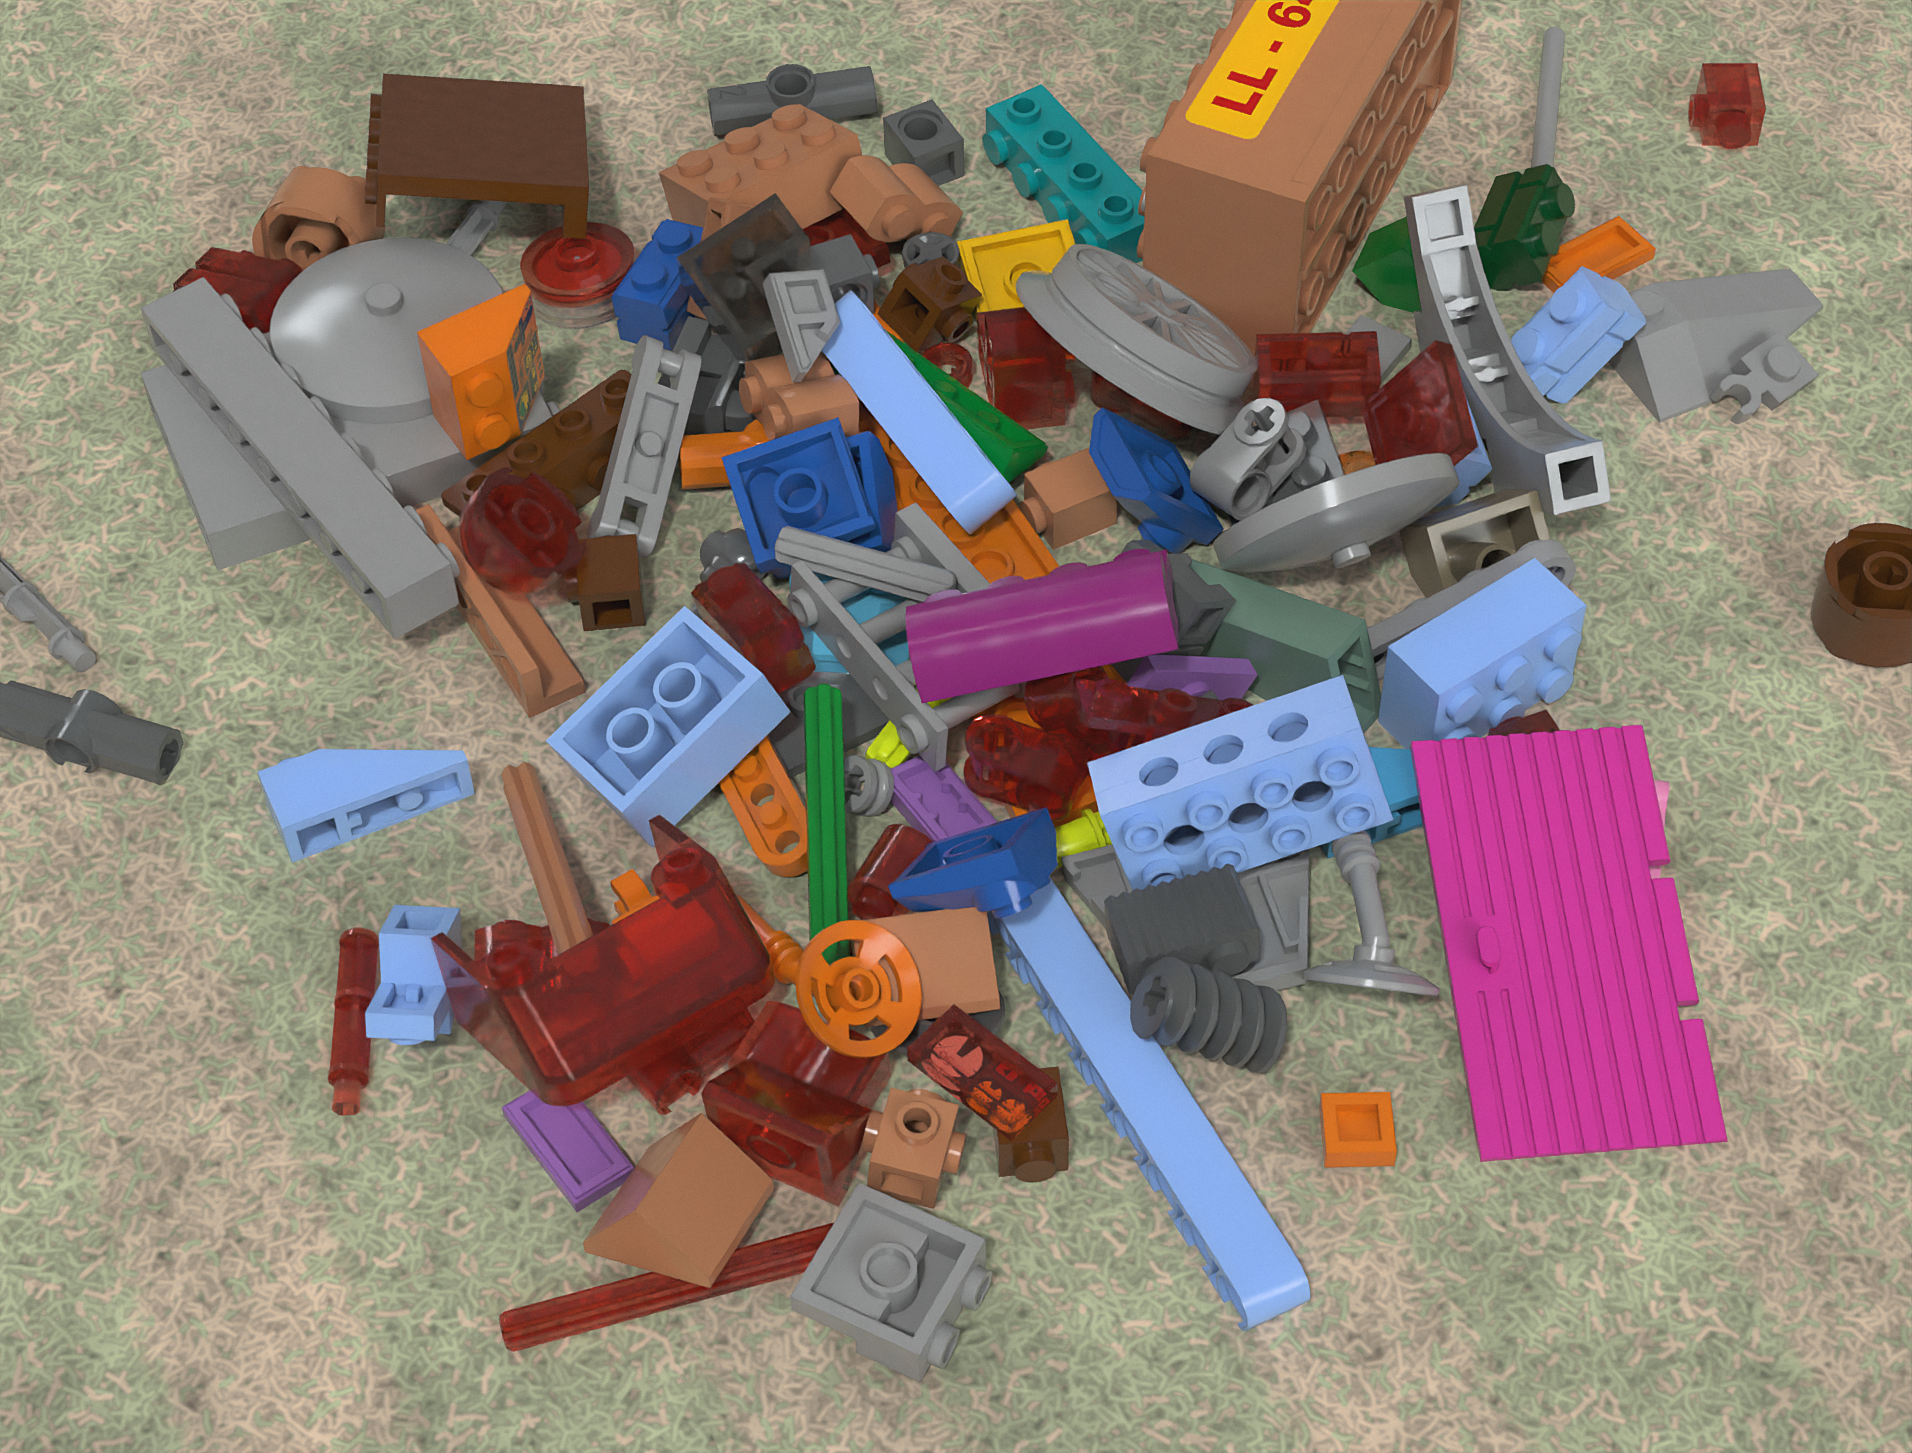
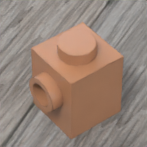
(1068, 499)

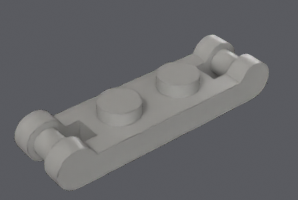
(646, 443)

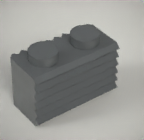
(1189, 918)

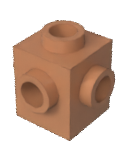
(913, 1145)

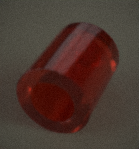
(884, 864)

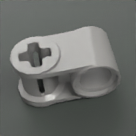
(1247, 464)

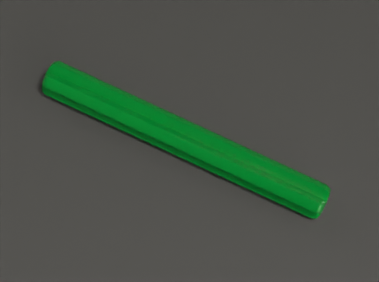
(825, 814)

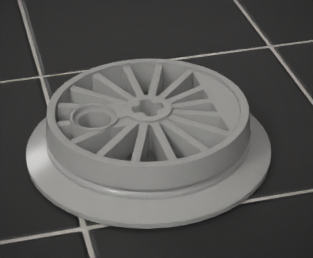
(1142, 335)

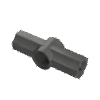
(826, 93)
(88, 731)

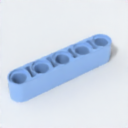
(915, 417)

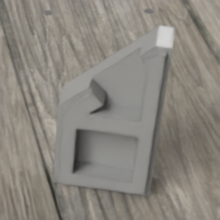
(802, 316)

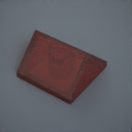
(789, 1127)

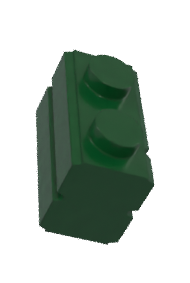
(1522, 225)

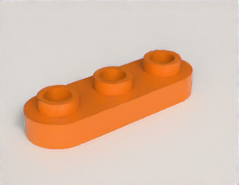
(776, 822)

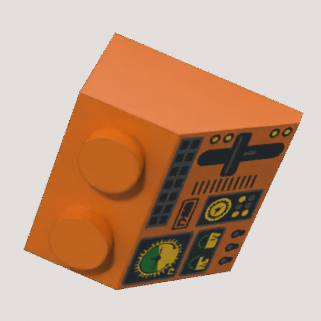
(484, 371)

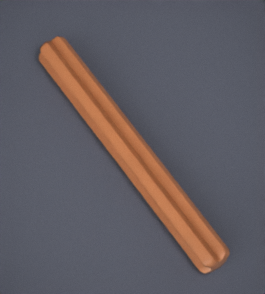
(545, 857)

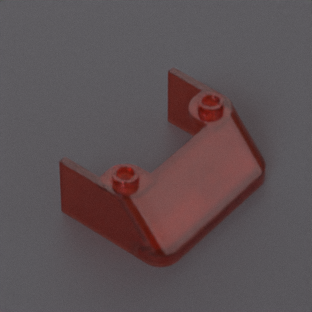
(622, 993)

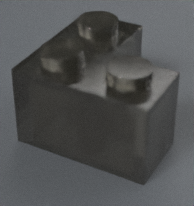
(728, 273)

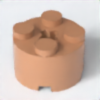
(315, 216)

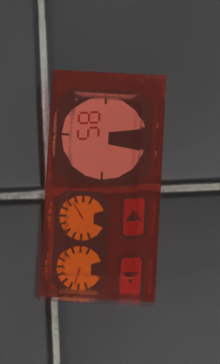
(982, 1072)

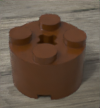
(1867, 596)

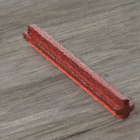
(656, 1292)

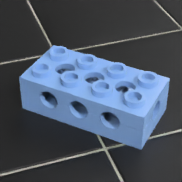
(1241, 787)

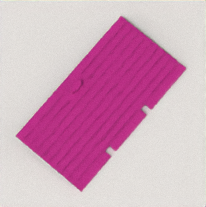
(1564, 944)

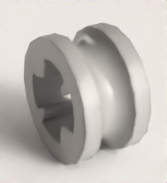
(877, 787)

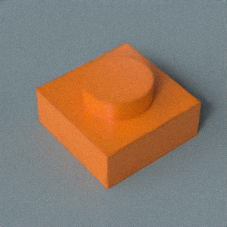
(1357, 1129)

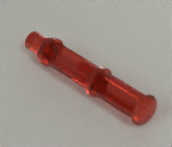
(353, 995)

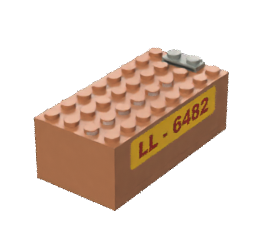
(1289, 151)

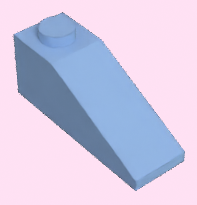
(355, 792)

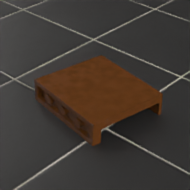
(479, 144)

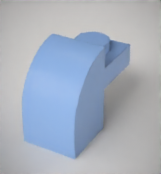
(412, 993)

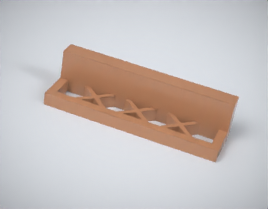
(509, 632)

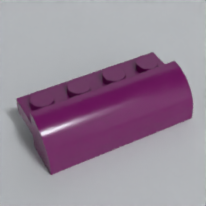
(1042, 625)

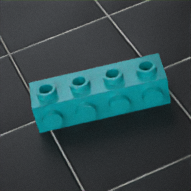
(1065, 171)

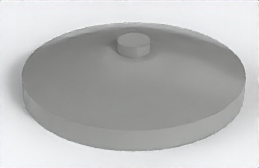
(356, 320)
(1337, 517)

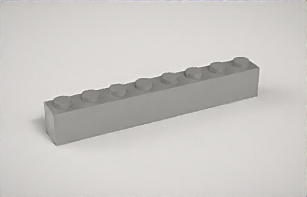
(303, 458)

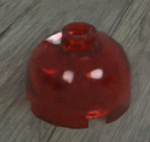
(519, 533)

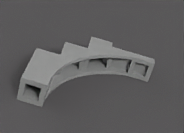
(1523, 433)

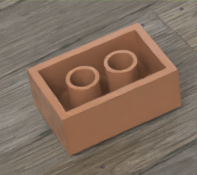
(788, 155)

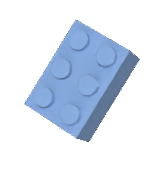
(1483, 659)
(669, 724)

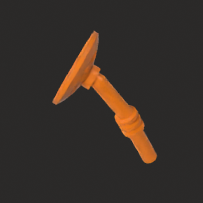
(851, 988)

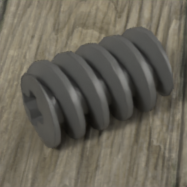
(1209, 1014)

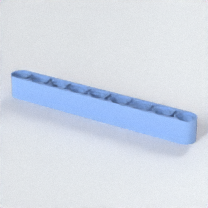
(1154, 1110)

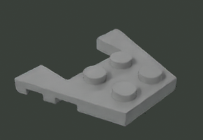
(1274, 891)

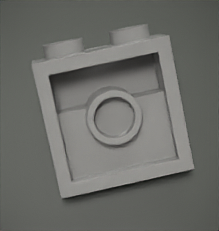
(894, 1281)

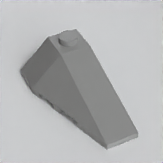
(1702, 330)

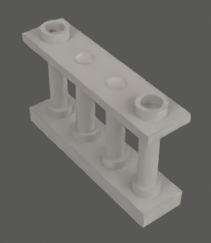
(854, 644)

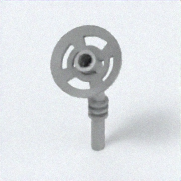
(1373, 960)

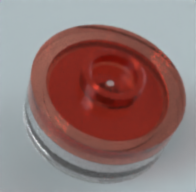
(576, 276)

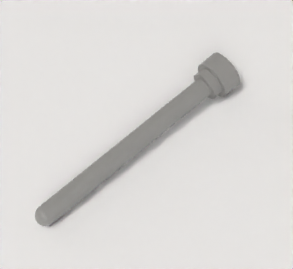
(1548, 97)

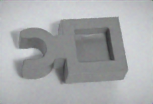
(1766, 376)

